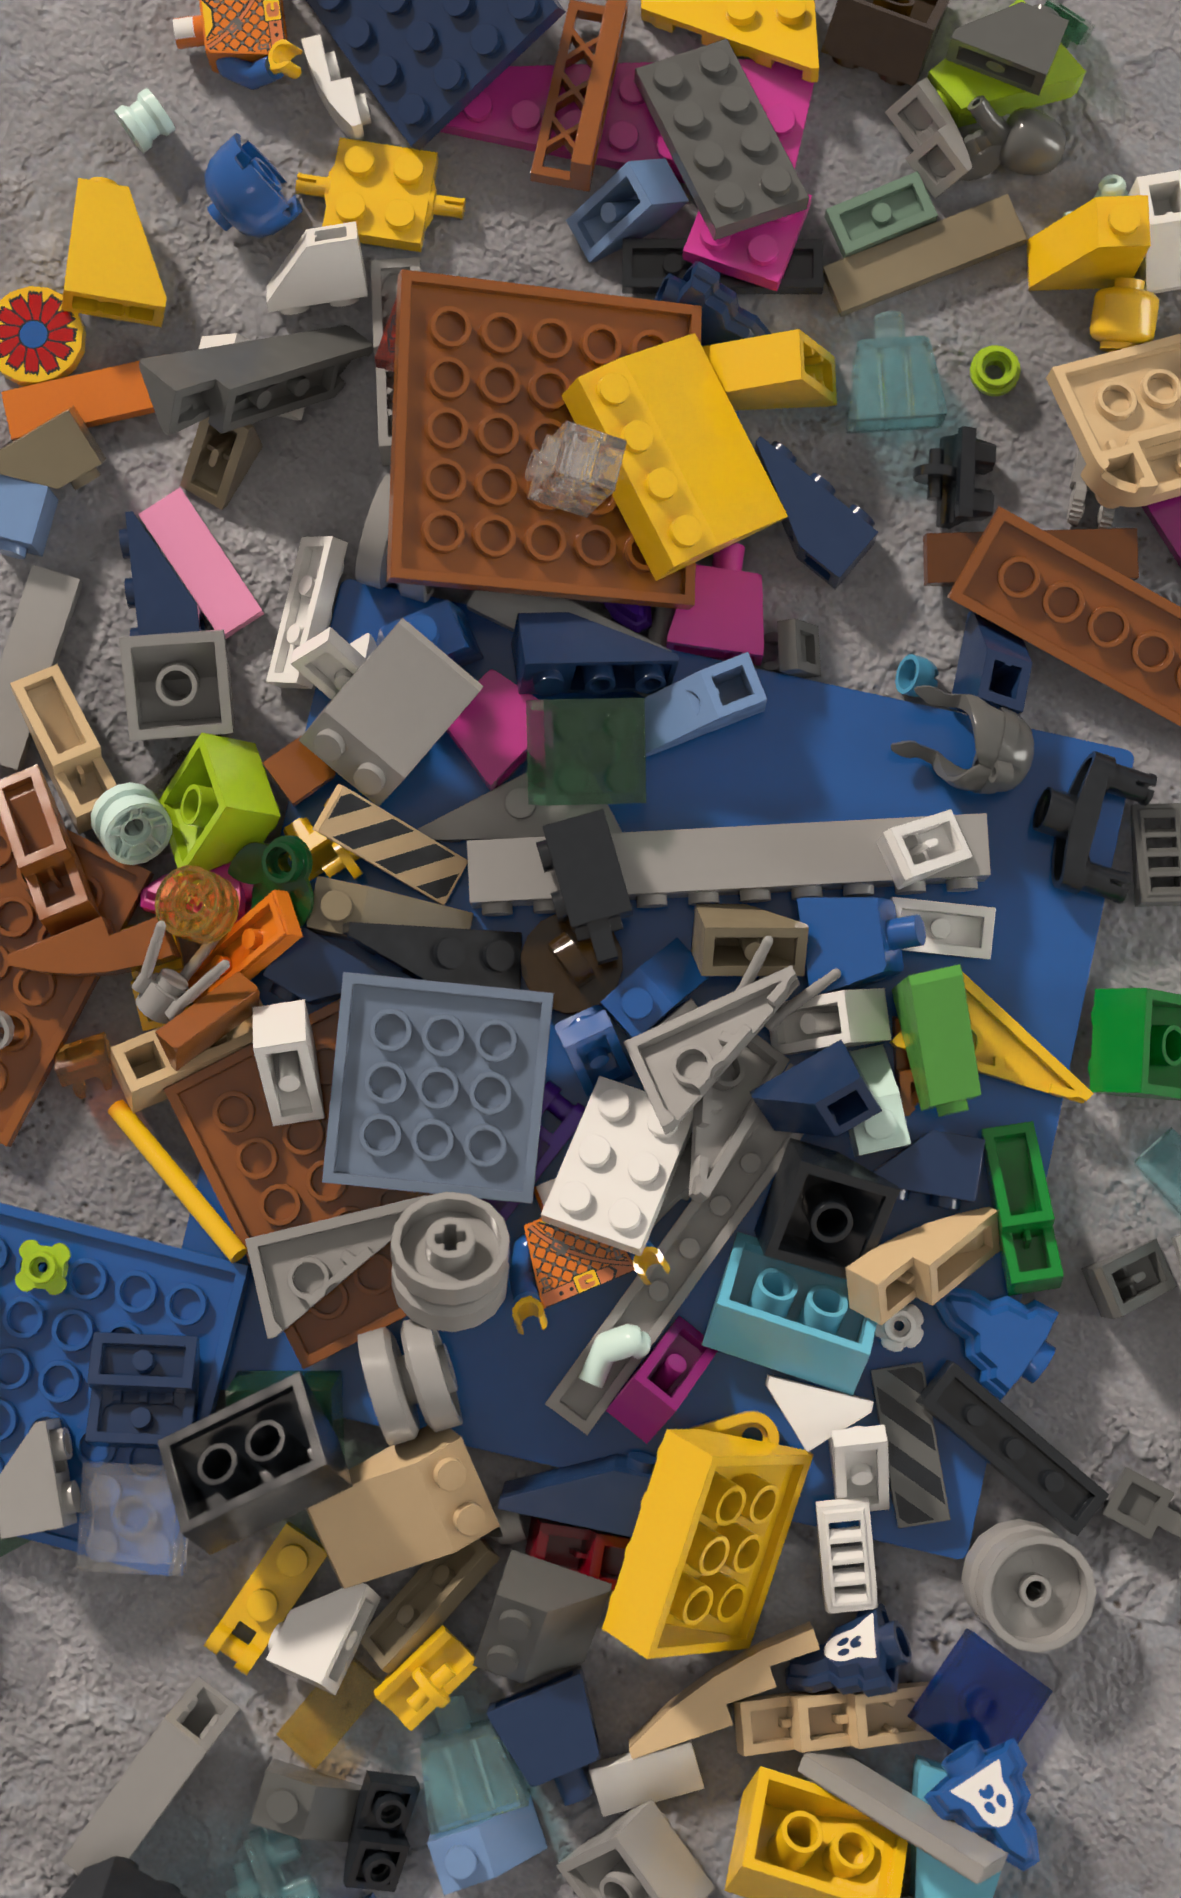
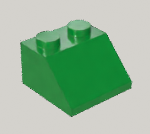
(1136, 1043)

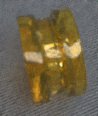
(186, 889)

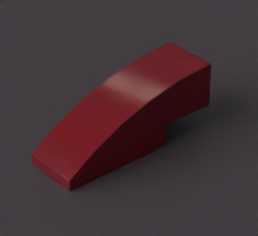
(578, 1548)

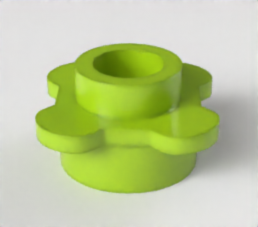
(57, 1267)

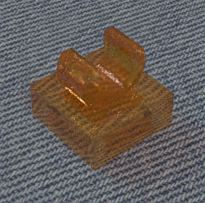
(84, 1060)

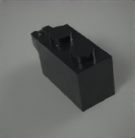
(588, 878)

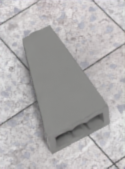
(154, 1777)

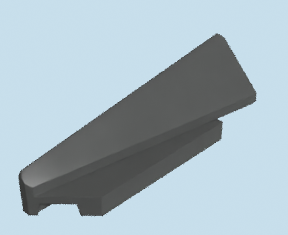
(250, 378)

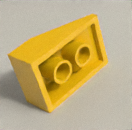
(809, 1845)

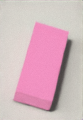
(201, 563)

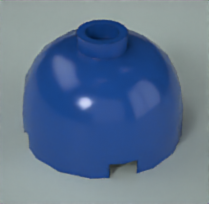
(247, 191)

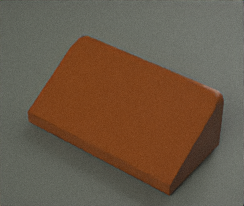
(208, 1020)

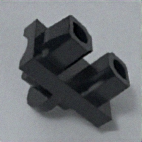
(952, 476)

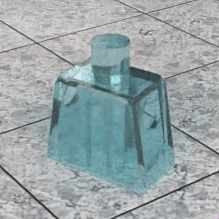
(894, 381)
(468, 1771)

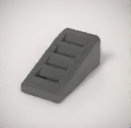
(1143, 892)

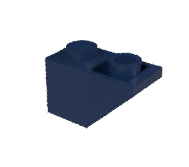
(992, 665)
(818, 1095)
(937, 1166)

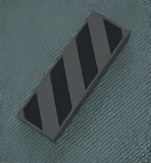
(912, 1446)

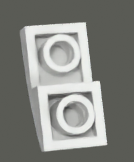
(337, 94)

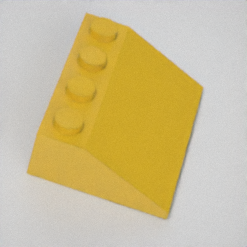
(687, 462)
(705, 1543)

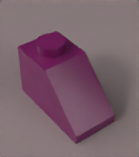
(662, 1380)

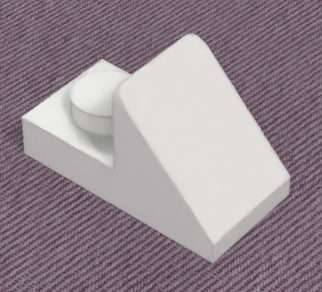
(331, 660)
(861, 1464)

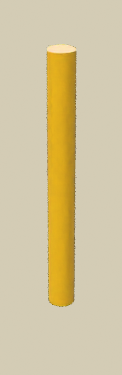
(177, 1181)

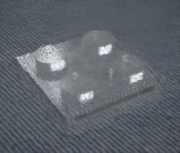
(129, 1521)

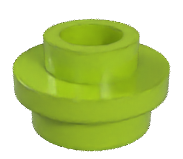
(1000, 357)

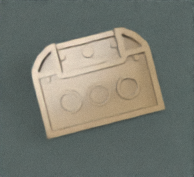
(1126, 420)

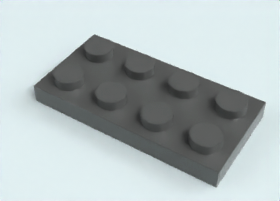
(721, 139)

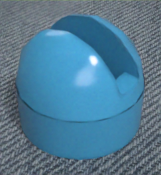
(915, 672)

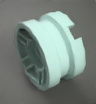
(126, 839)

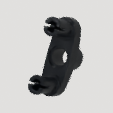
(1074, 819)

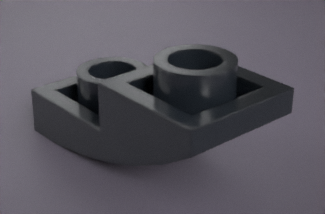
(378, 1831)

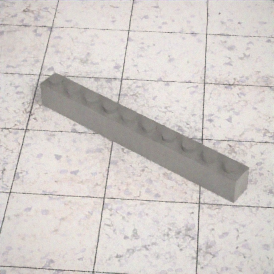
(724, 862)

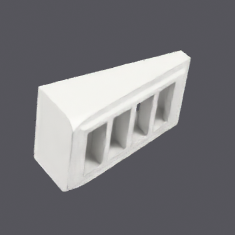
(854, 1586)

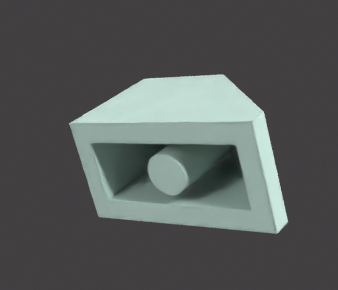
(888, 1127)

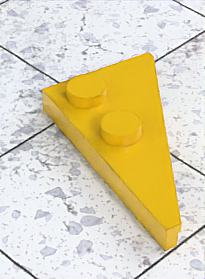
(754, 28)
(1010, 1052)

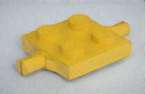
(384, 191)

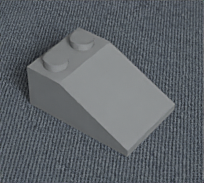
(390, 712)

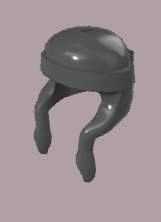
(1001, 744)

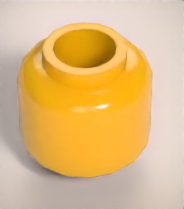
(1124, 315)

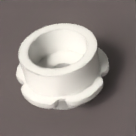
(908, 1336)

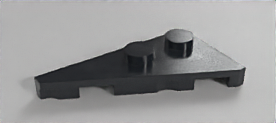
(445, 953)

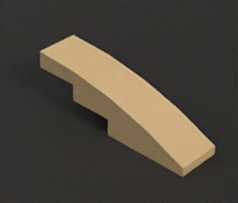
(703, 1704)
(827, 1720)

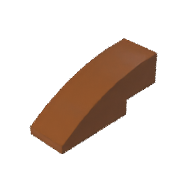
(45, 852)
(94, 950)

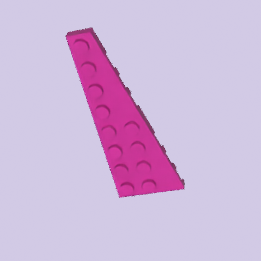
(515, 102)

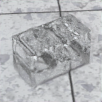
(575, 468)

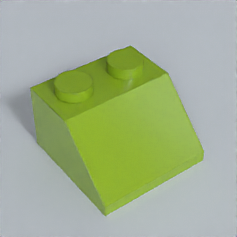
(218, 802)

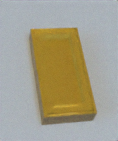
(327, 1717)

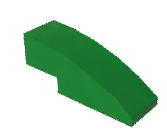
(1024, 1209)

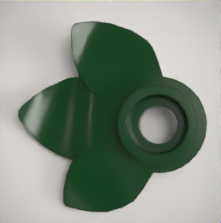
(269, 869)

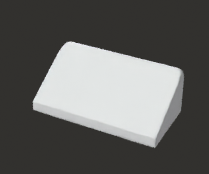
(661, 1775)

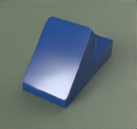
(593, 1047)

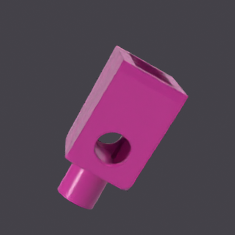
(725, 612)
(493, 729)

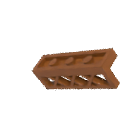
(596, 91)

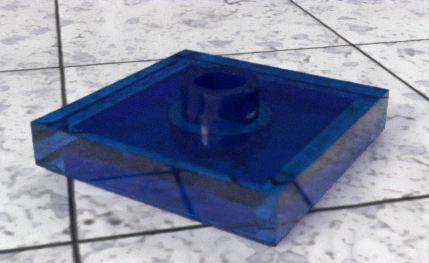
(979, 1697)

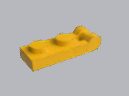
(268, 1596)

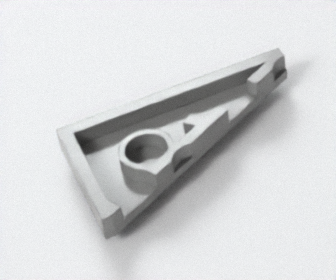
(506, 815)
(693, 1050)
(727, 1114)
(310, 1260)

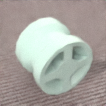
(144, 120)

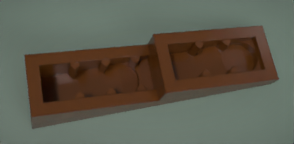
(948, 552)

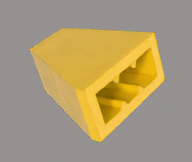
(1090, 245)
(110, 259)
(775, 371)

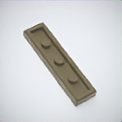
(924, 255)

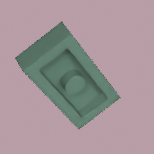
(881, 215)

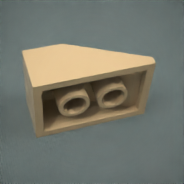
(404, 1509)

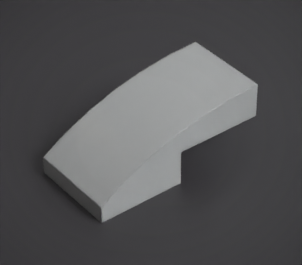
(933, 136)

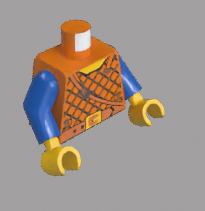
(241, 40)
(560, 1264)

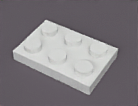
(616, 1169)

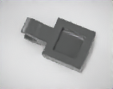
(1142, 1505)

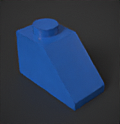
(654, 989)

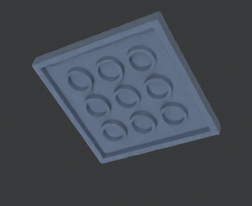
(437, 1087)

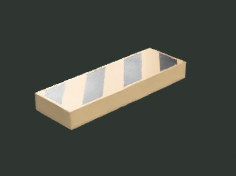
(390, 844)

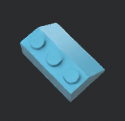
(788, 1319)

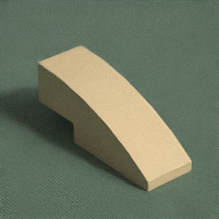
(64, 742)
(922, 1263)

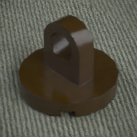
(568, 968)

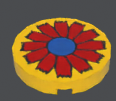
(38, 337)

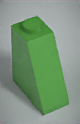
(938, 1039)

